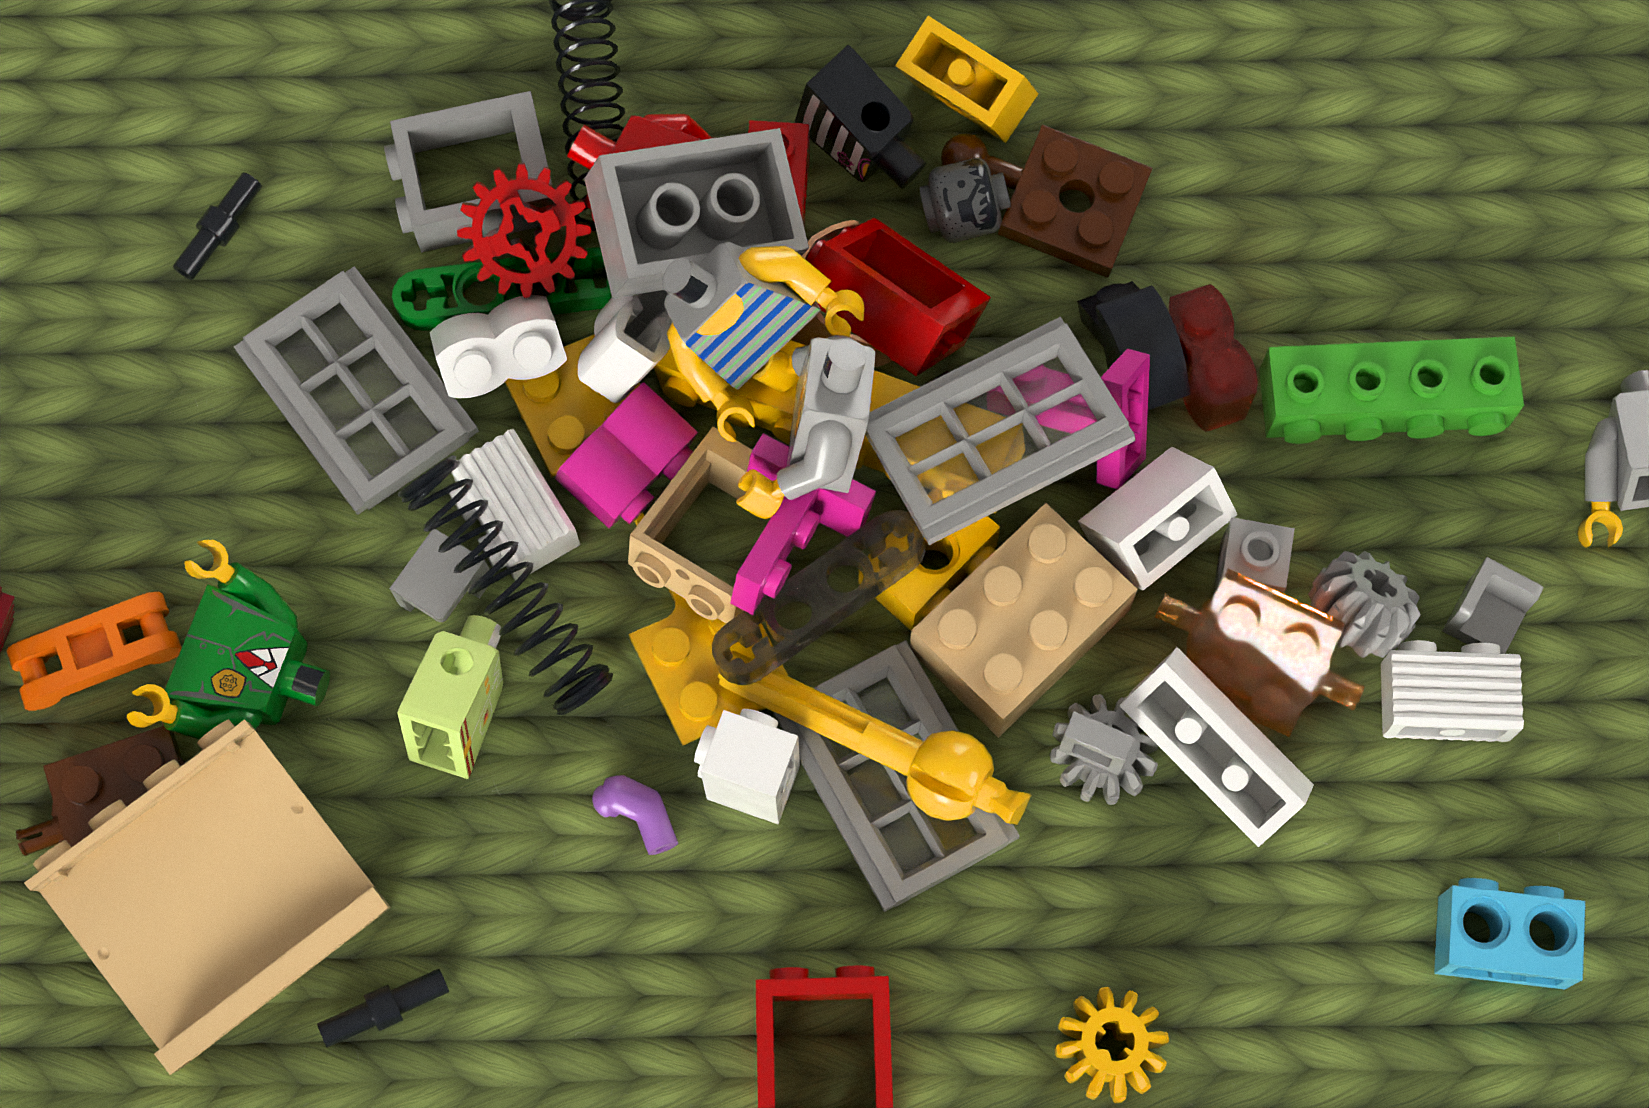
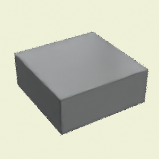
(1096, 743)

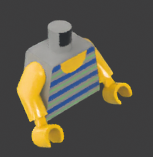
(739, 313)

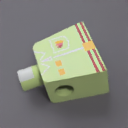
(453, 698)

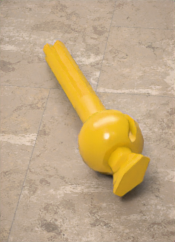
(944, 773)

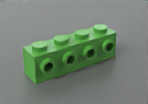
(1390, 388)

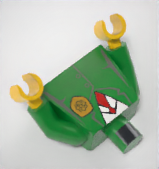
(236, 658)

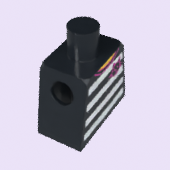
(859, 120)

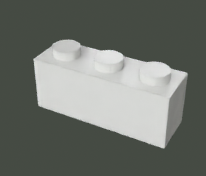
(1218, 747)

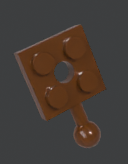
(1058, 165)

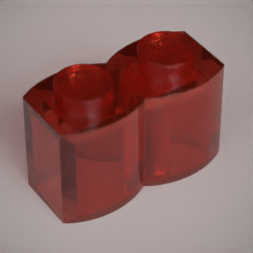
(1216, 364)

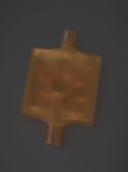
(1263, 650)

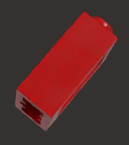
(911, 301)
(848, 984)

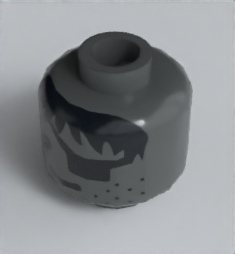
(964, 200)

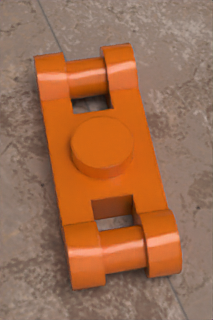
(93, 650)

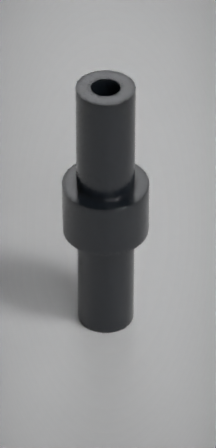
(217, 226)
(383, 1008)

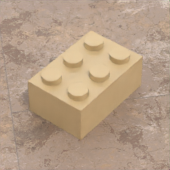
(1022, 619)

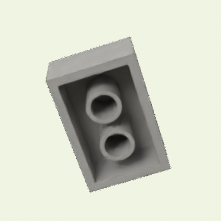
(689, 200)

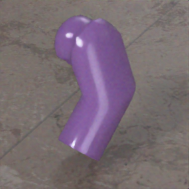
(638, 802)

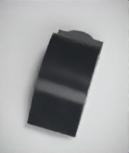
(1139, 321)

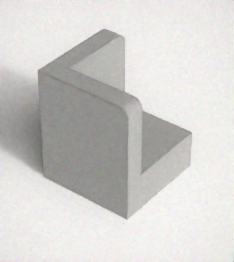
(430, 581)
(1492, 605)

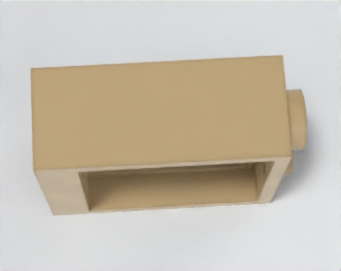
(712, 462)

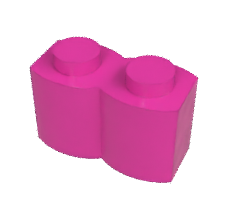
(627, 456)

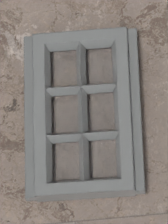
(356, 390)
(996, 430)
(885, 831)

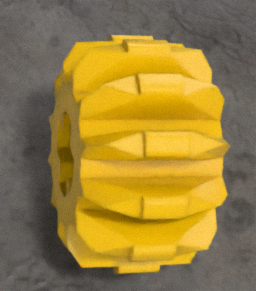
(1098, 1062)

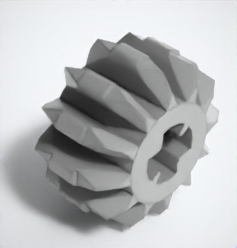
(1370, 601)
(1136, 763)

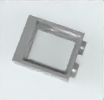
(456, 125)

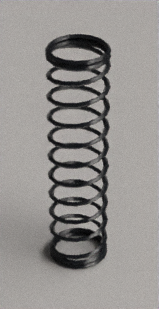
(577, 15)
(579, 692)

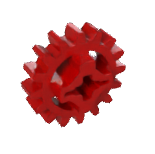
(498, 243)

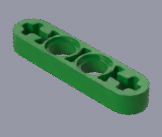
(463, 275)

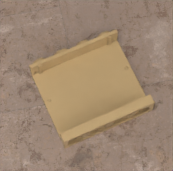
(207, 892)

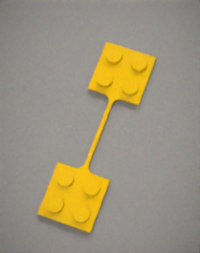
(676, 649)

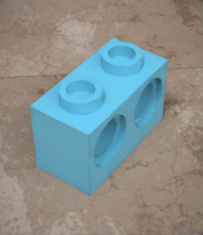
(1510, 951)

